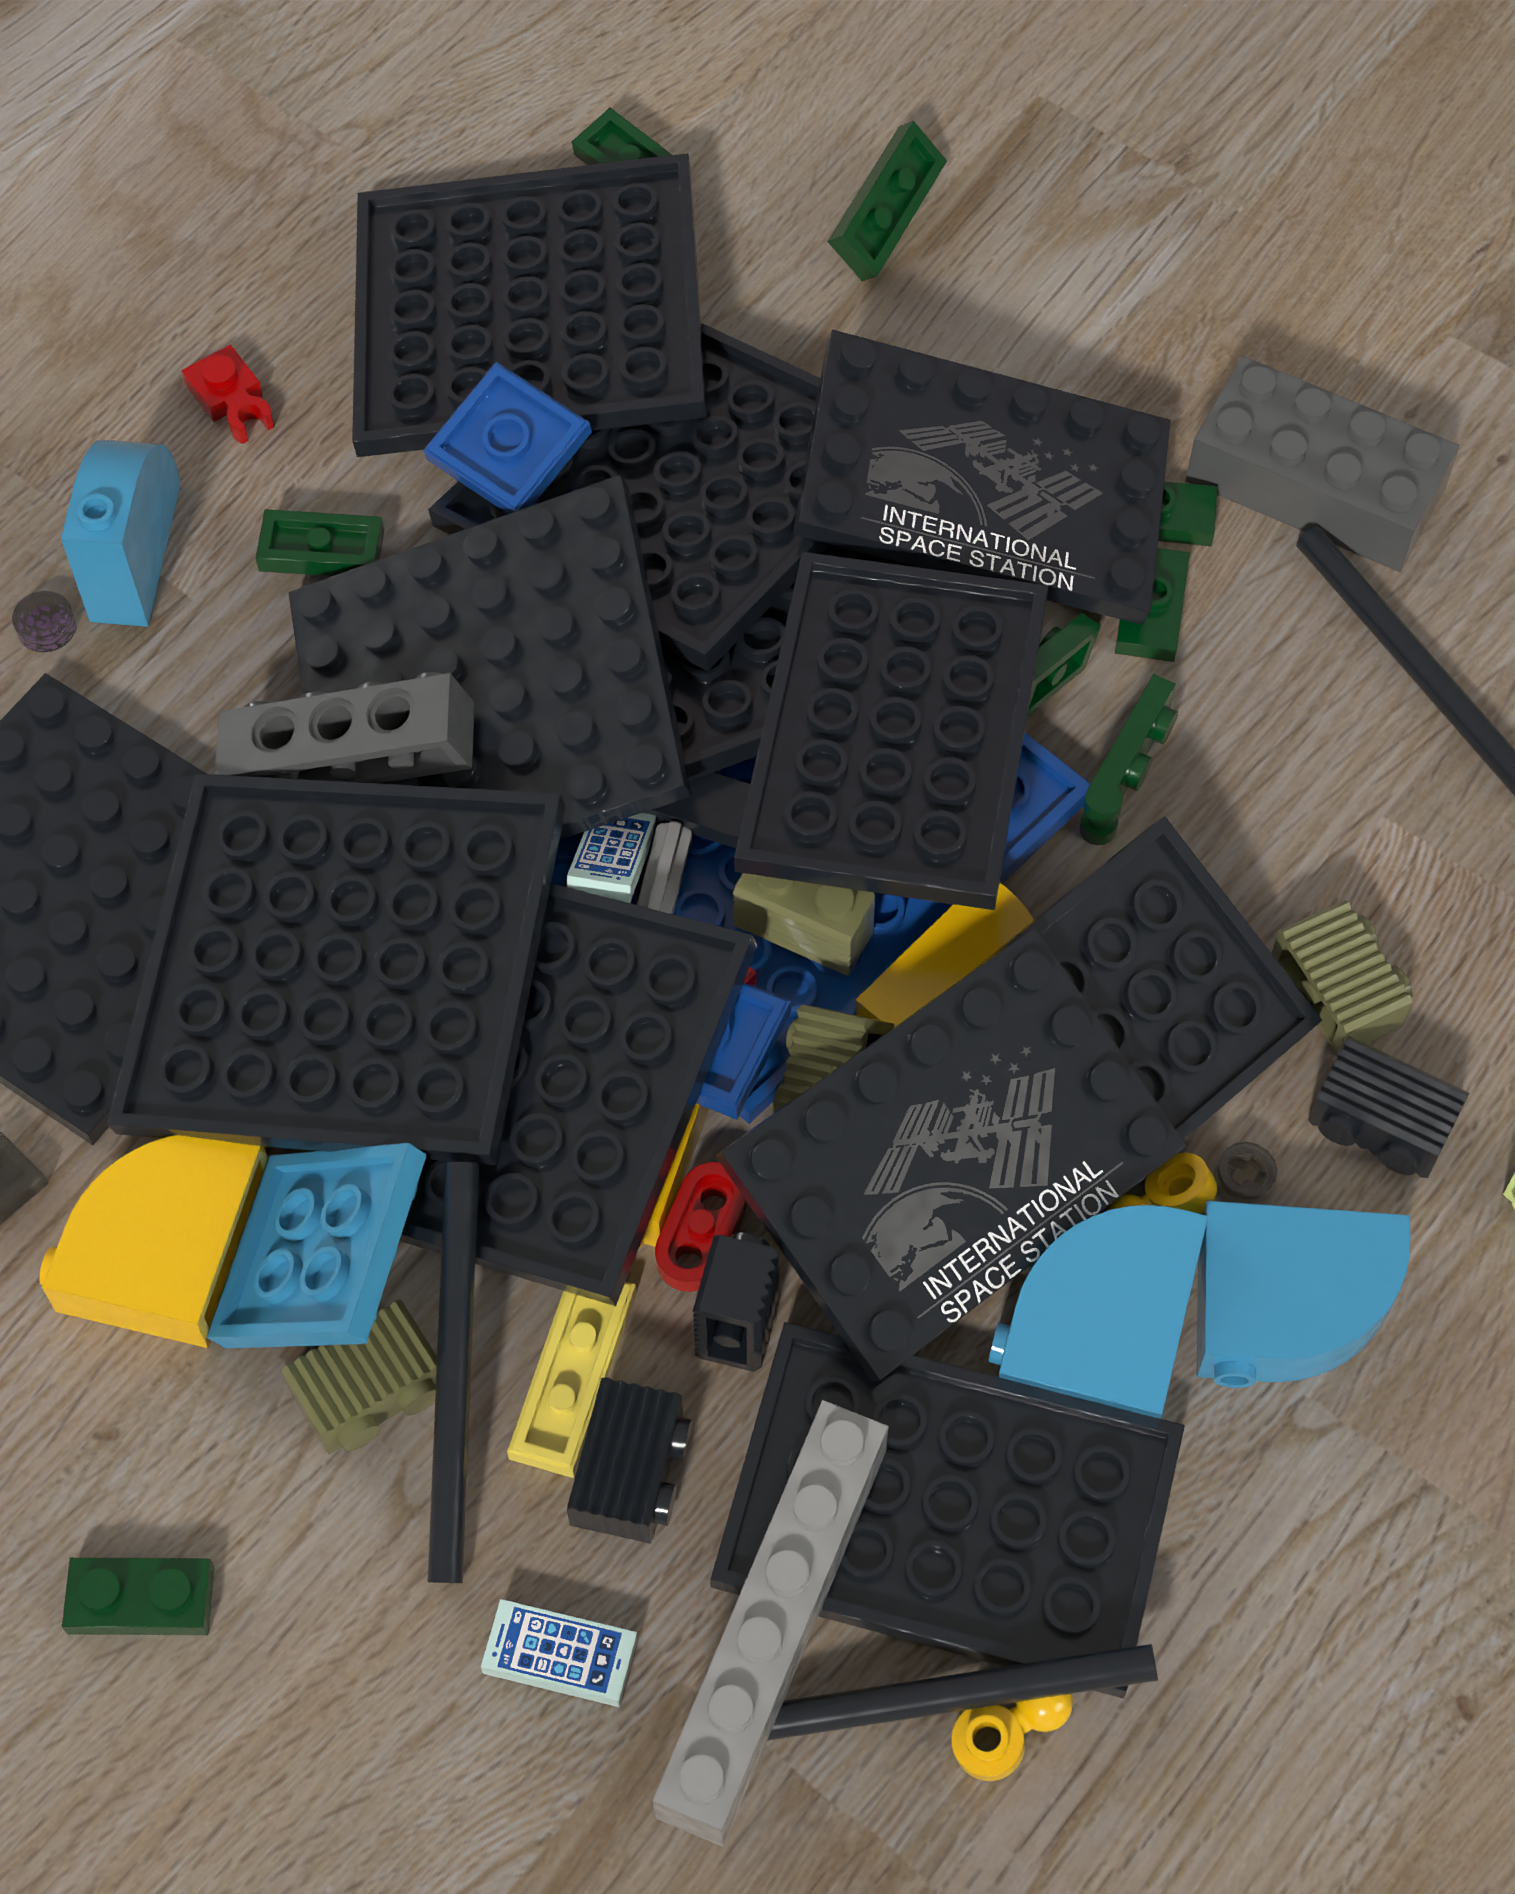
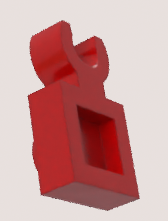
(229, 388)

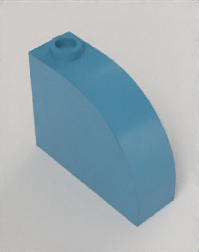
(120, 528)
(1293, 1289)
(1106, 1309)

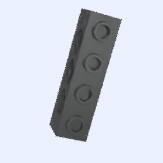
(352, 734)

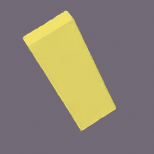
(567, 1381)

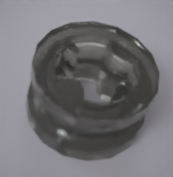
(1242, 1156)

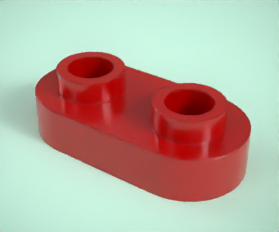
(692, 1226)

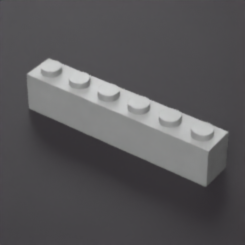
(771, 1624)

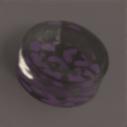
(44, 621)

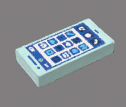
(613, 857)
(559, 1653)

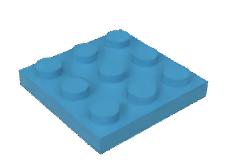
(317, 1248)

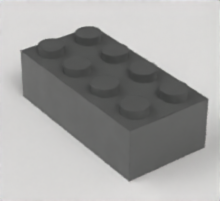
(1321, 462)

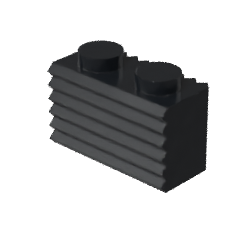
(1387, 1108)
(736, 1301)
(627, 1461)

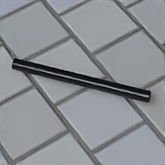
(1410, 654)
(453, 1373)
(965, 1691)

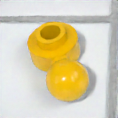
(1179, 1183)
(1012, 1724)

